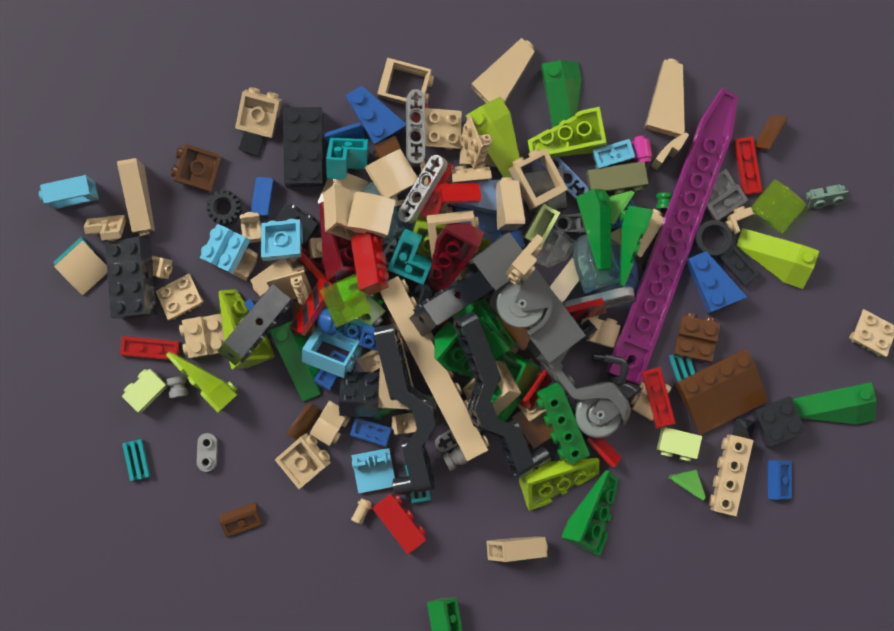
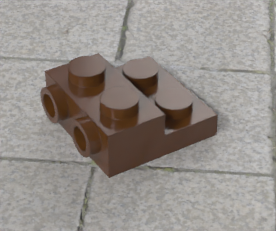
(195, 167)
(696, 338)

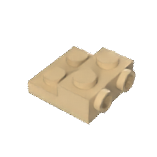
(258, 112)
(462, 174)
(524, 264)
(202, 335)
(303, 460)

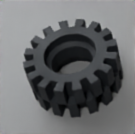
(220, 196)

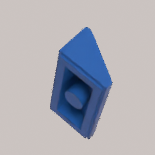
(352, 132)
(262, 196)
(779, 480)

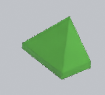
(618, 203)
(690, 482)

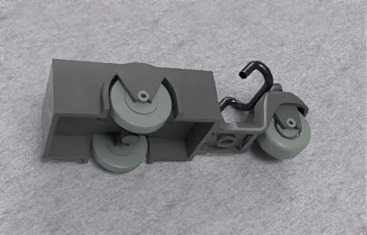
(552, 333)

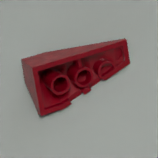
(452, 252)
(336, 253)

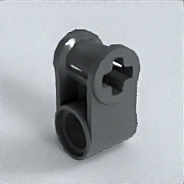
(574, 224)

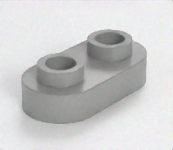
(207, 452)

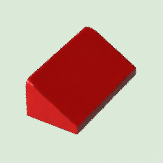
(460, 193)
(530, 398)
(605, 450)

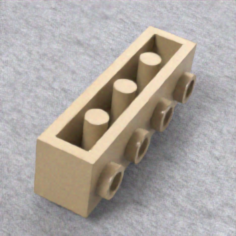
(731, 474)

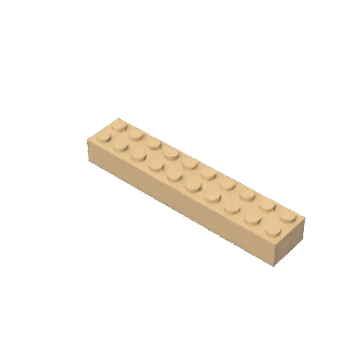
(438, 379)

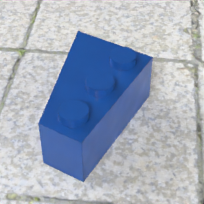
(374, 116)
(712, 283)

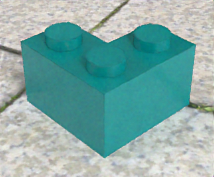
(346, 154)
(407, 261)

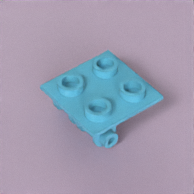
(373, 470)

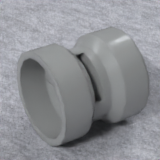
(177, 387)
(454, 458)

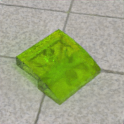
(778, 206)
(345, 300)

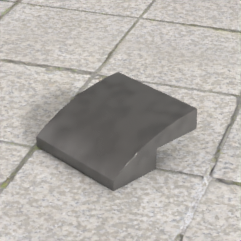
(541, 183)
(725, 196)

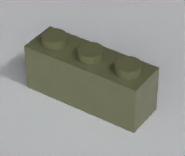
(618, 178)

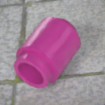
(642, 149)

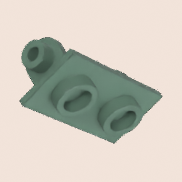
(835, 195)

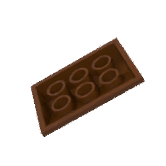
(722, 391)

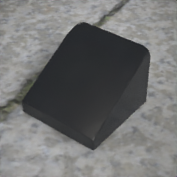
(251, 143)

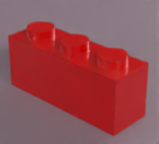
(369, 263)
(400, 522)

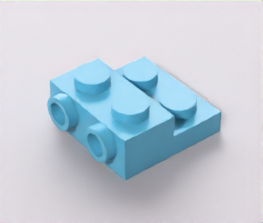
(281, 239)
(224, 248)

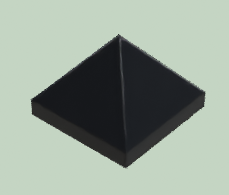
(588, 329)
(743, 428)

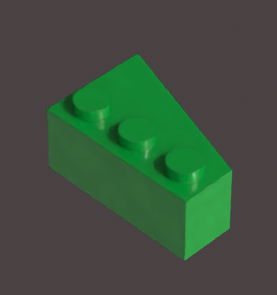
(495, 332)

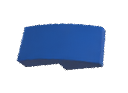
(361, 331)

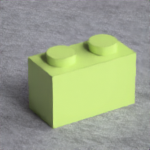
(541, 223)
(144, 390)
(679, 443)

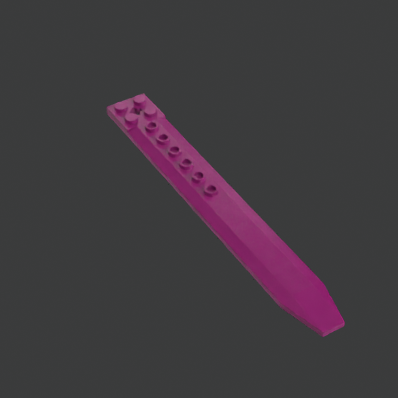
(676, 236)

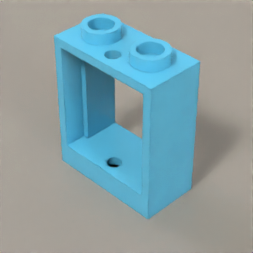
(68, 192)
(326, 363)

